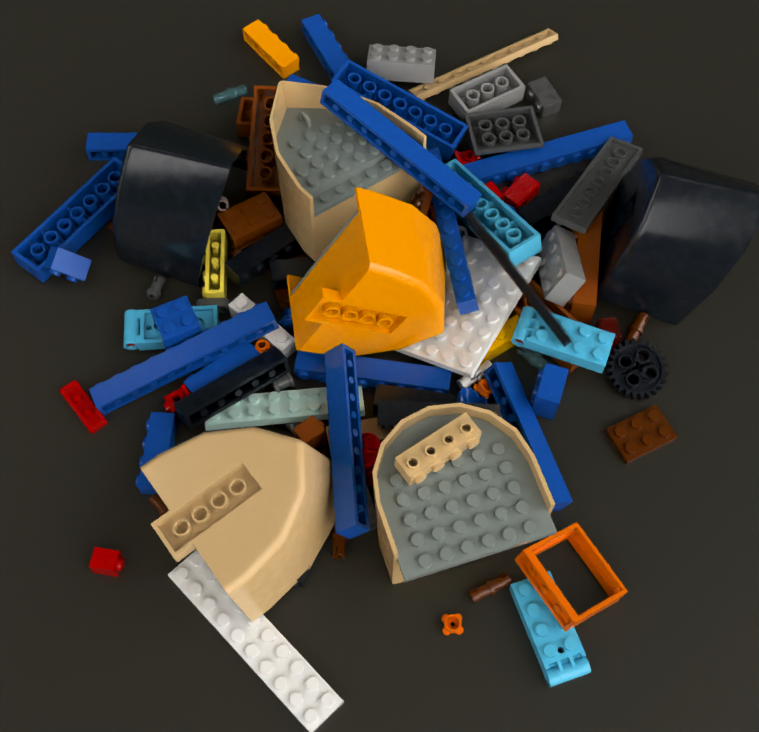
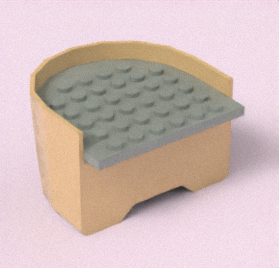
(469, 507)

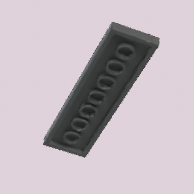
(596, 185)

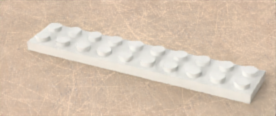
(258, 645)

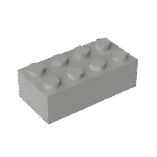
(402, 63)
(487, 92)
(560, 266)

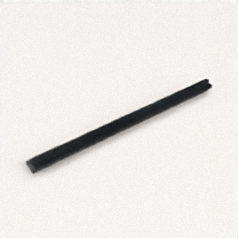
(520, 282)

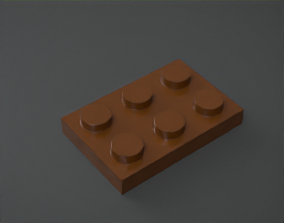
(641, 434)

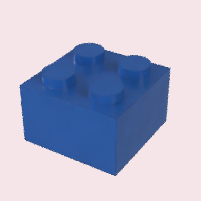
(176, 321)
(548, 390)

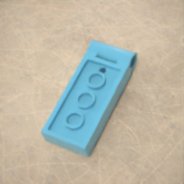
(143, 335)
(588, 348)
(549, 637)

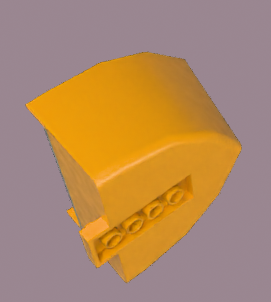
(373, 283)

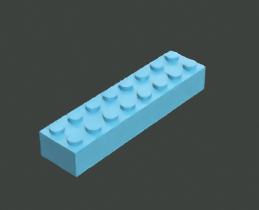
(504, 224)

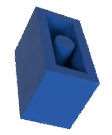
(67, 263)

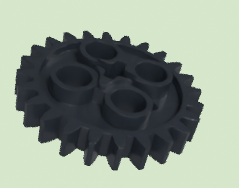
(643, 385)

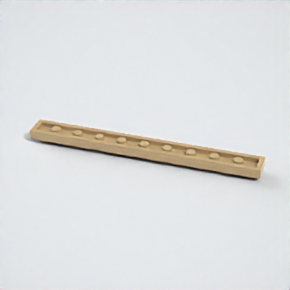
(484, 64)

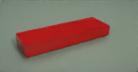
(83, 406)

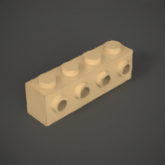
(438, 449)

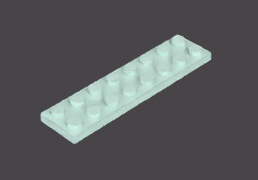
(276, 408)

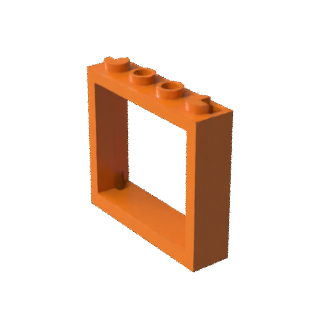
(549, 590)

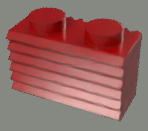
(521, 191)

